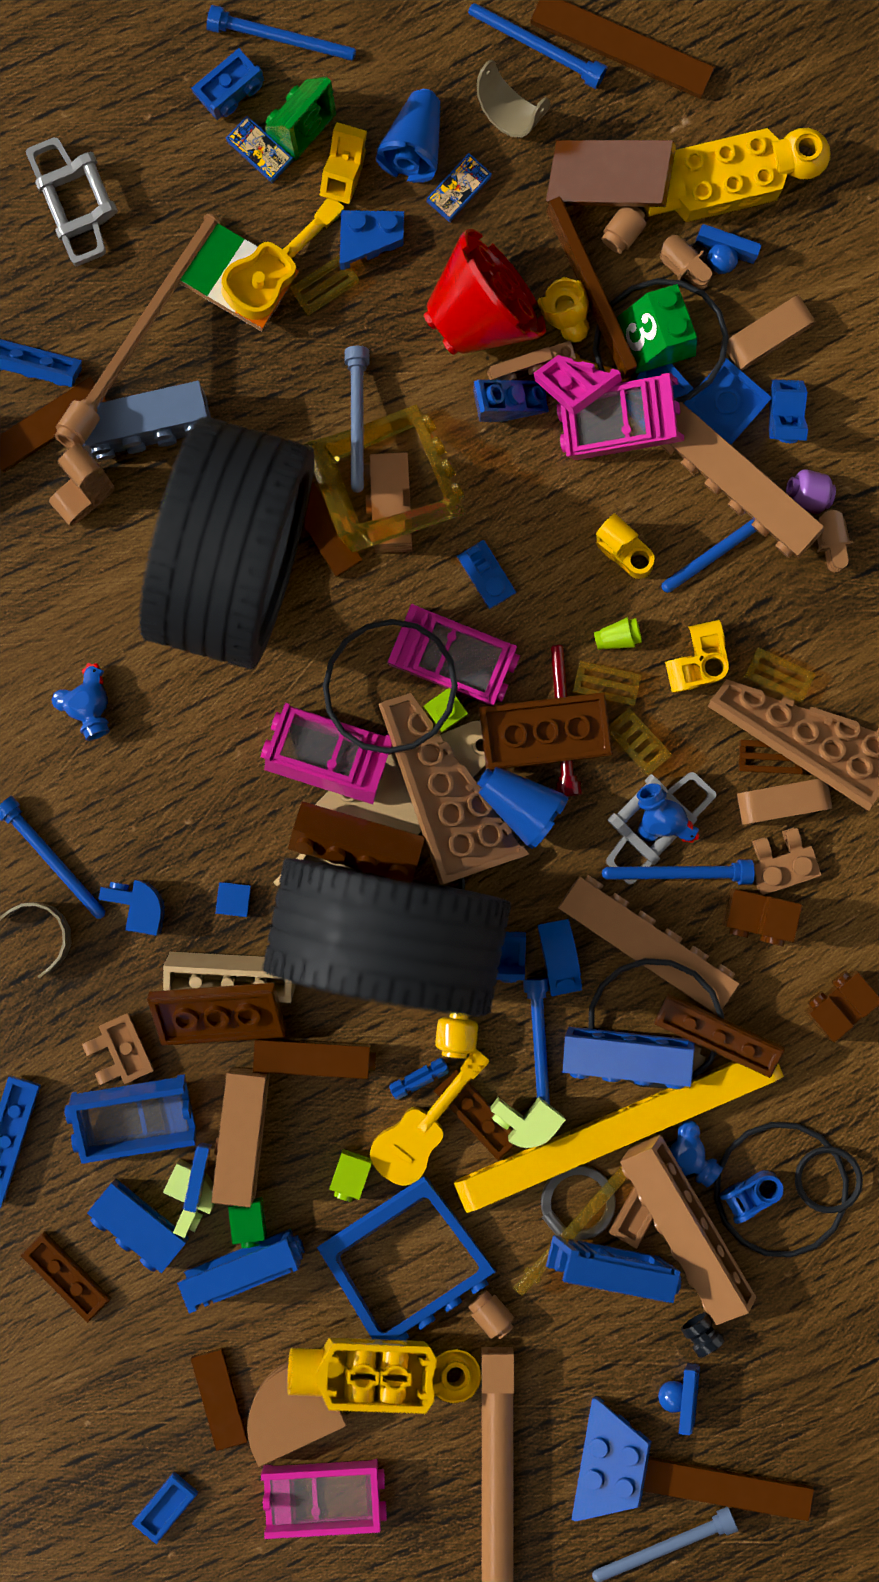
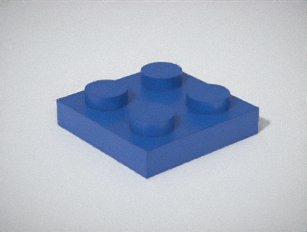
(729, 402)

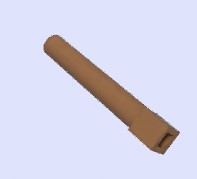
(497, 1463)

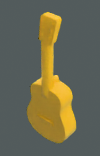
(255, 282)
(404, 1149)

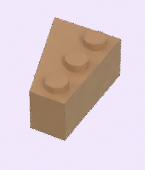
(389, 494)

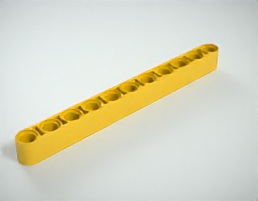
(608, 1134)

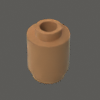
(624, 228)
(491, 1315)

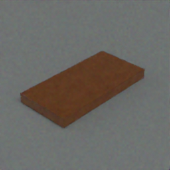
(612, 172)
(545, 731)
(217, 1014)

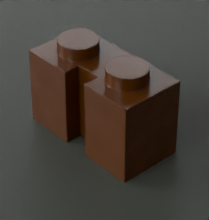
(842, 1005)

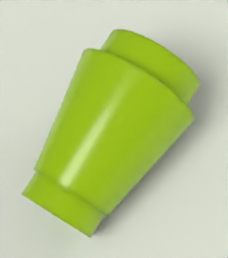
(619, 635)

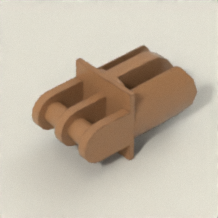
(685, 261)
(834, 540)

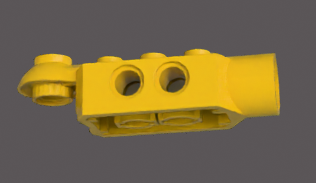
(740, 171)
(380, 1375)

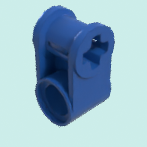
(750, 1197)

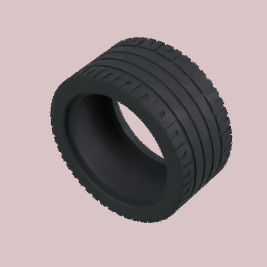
(225, 542)
(386, 938)

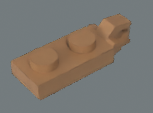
(531, 362)

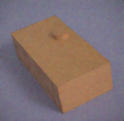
(240, 1137)

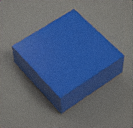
(233, 899)

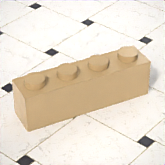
(203, 970)

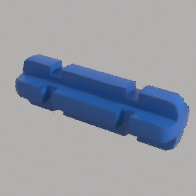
(419, 1078)

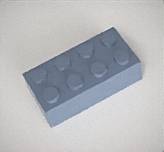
(146, 420)

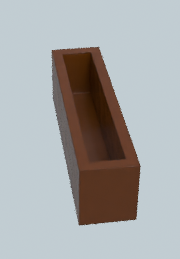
(356, 842)

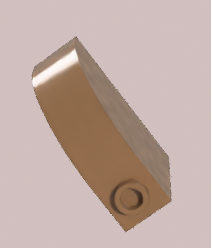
(287, 1422)

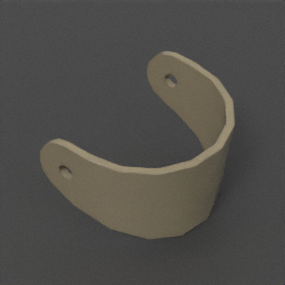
(504, 106)
(66, 931)

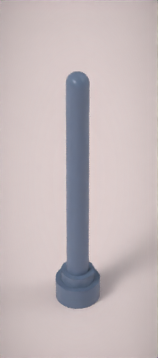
(357, 360)
(721, 1524)

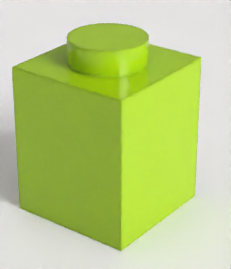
(438, 706)
(350, 1176)

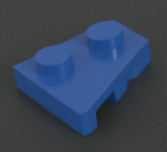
(369, 234)

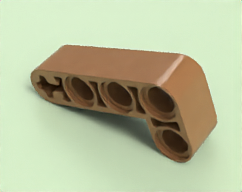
(86, 486)

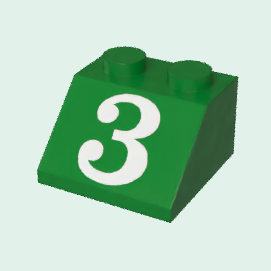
(659, 329)

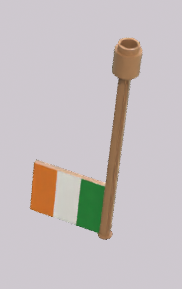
(197, 269)

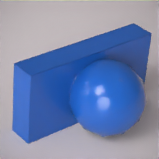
(726, 249)
(682, 1397)

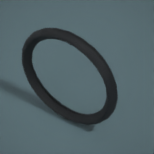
(828, 1149)

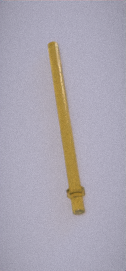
(533, 1274)

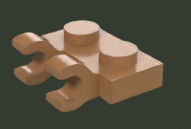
(785, 869)
(125, 1048)

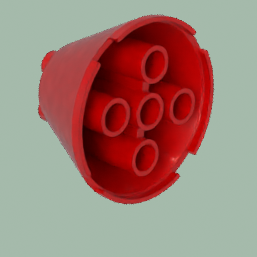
(481, 300)

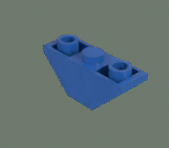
(508, 399)

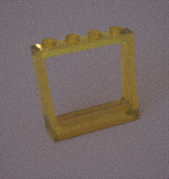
(363, 535)

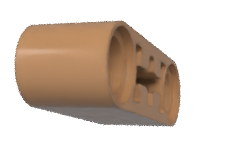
(769, 332)
(784, 801)

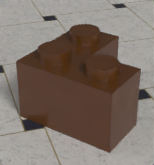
(768, 916)

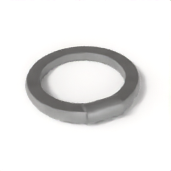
(555, 1223)

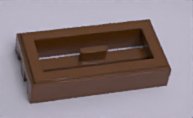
(763, 756)

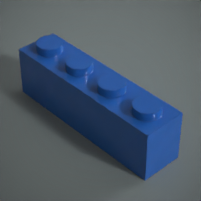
(628, 1057)

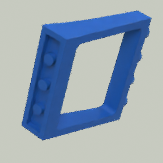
(376, 1219)

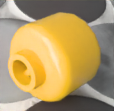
(456, 1036)

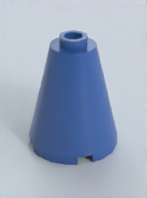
(413, 139)
(522, 803)

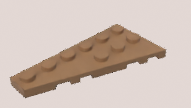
(814, 739)
(456, 821)

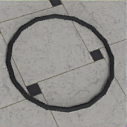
(704, 295)
(434, 731)
(702, 982)
(737, 1236)

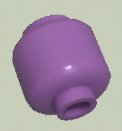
(812, 491)

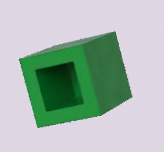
(248, 1224)

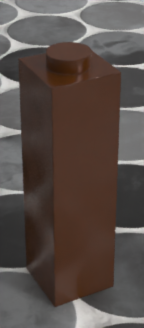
(313, 1058)

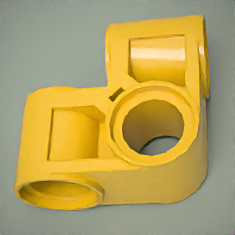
(621, 544)
(690, 671)

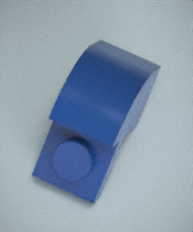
(788, 411)
(145, 903)
(560, 957)

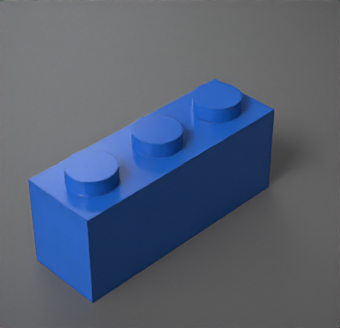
(136, 1226)

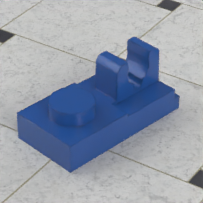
(486, 574)

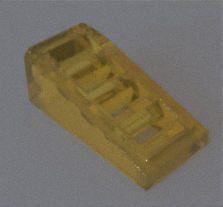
(646, 768)

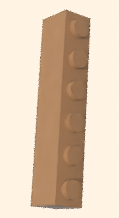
(744, 485)
(640, 940)
(688, 1230)

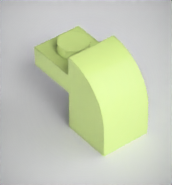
(533, 1128)
(177, 1189)

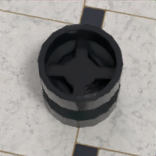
(702, 1334)

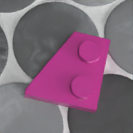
(575, 383)

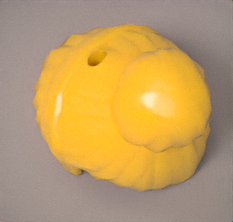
(571, 309)

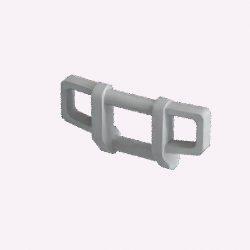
(75, 169)
(652, 853)

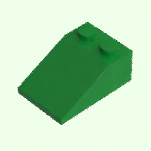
(303, 116)

